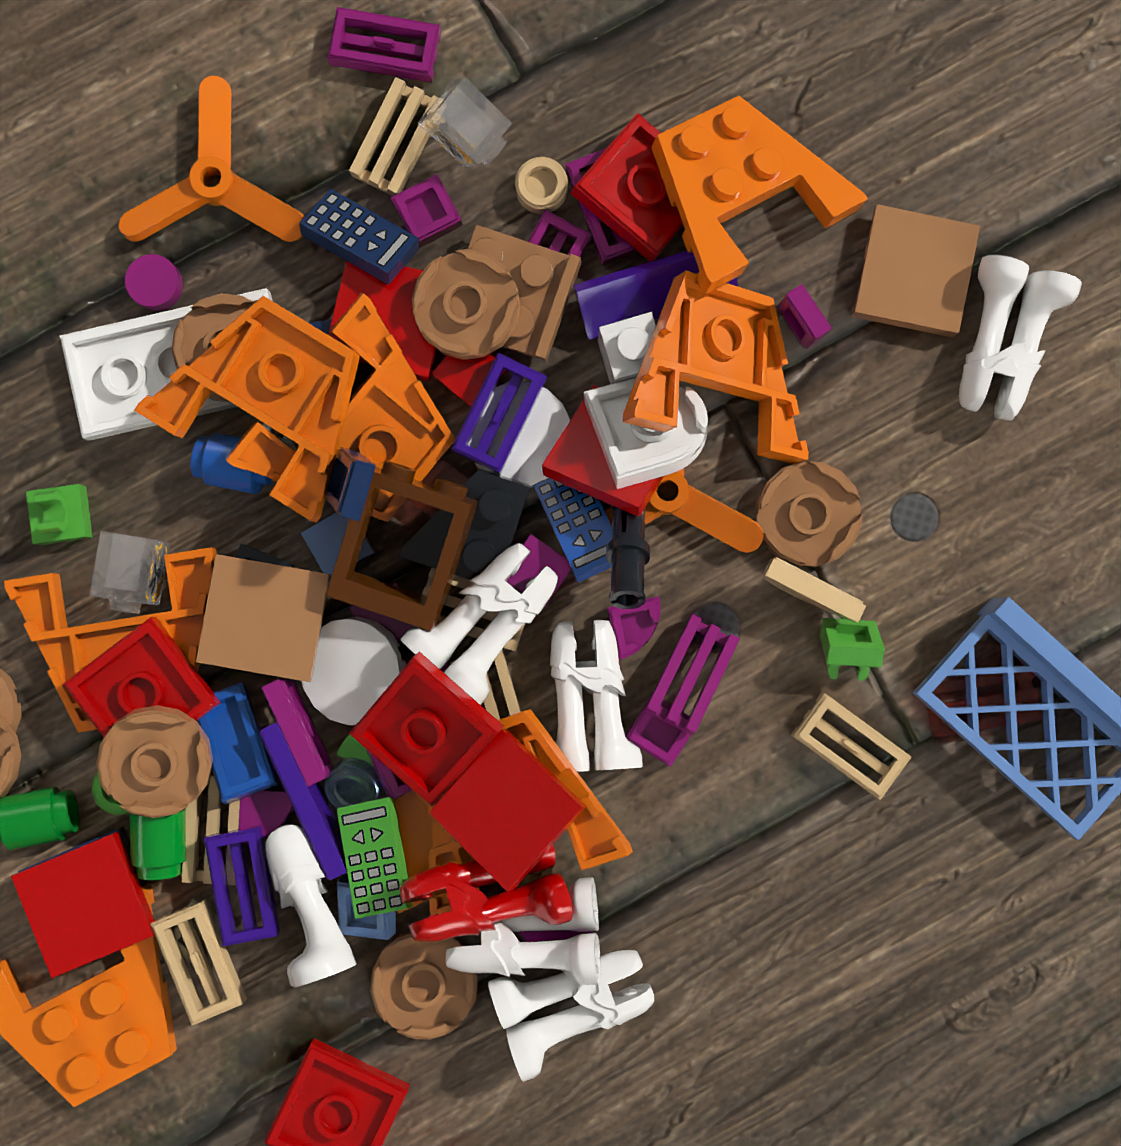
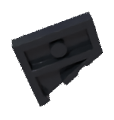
(490, 531)

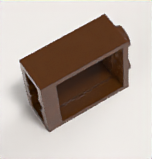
(387, 598)

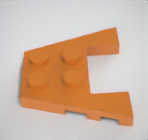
(732, 163)
(723, 344)
(282, 376)
(385, 417)
(75, 647)
(592, 834)
(96, 1028)

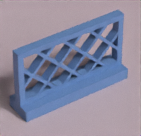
(1058, 673)

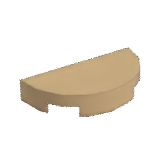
(813, 590)

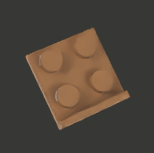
(916, 271)
(543, 287)
(263, 618)

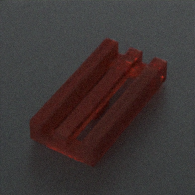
(1025, 694)

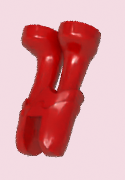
(475, 912)

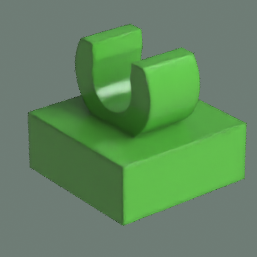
(59, 514)
(852, 645)

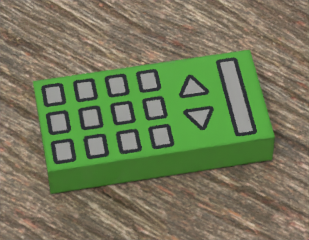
(373, 856)

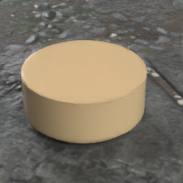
(541, 185)

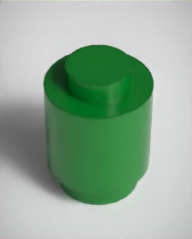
(38, 817)
(158, 845)

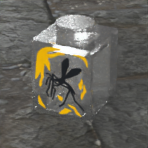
(466, 124)
(129, 571)

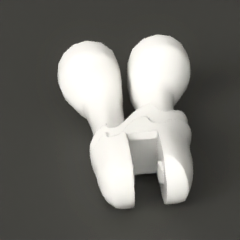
(1042, 294)
(485, 593)
(604, 682)
(298, 880)
(505, 955)
(596, 1009)

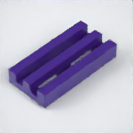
(479, 454)
(263, 881)

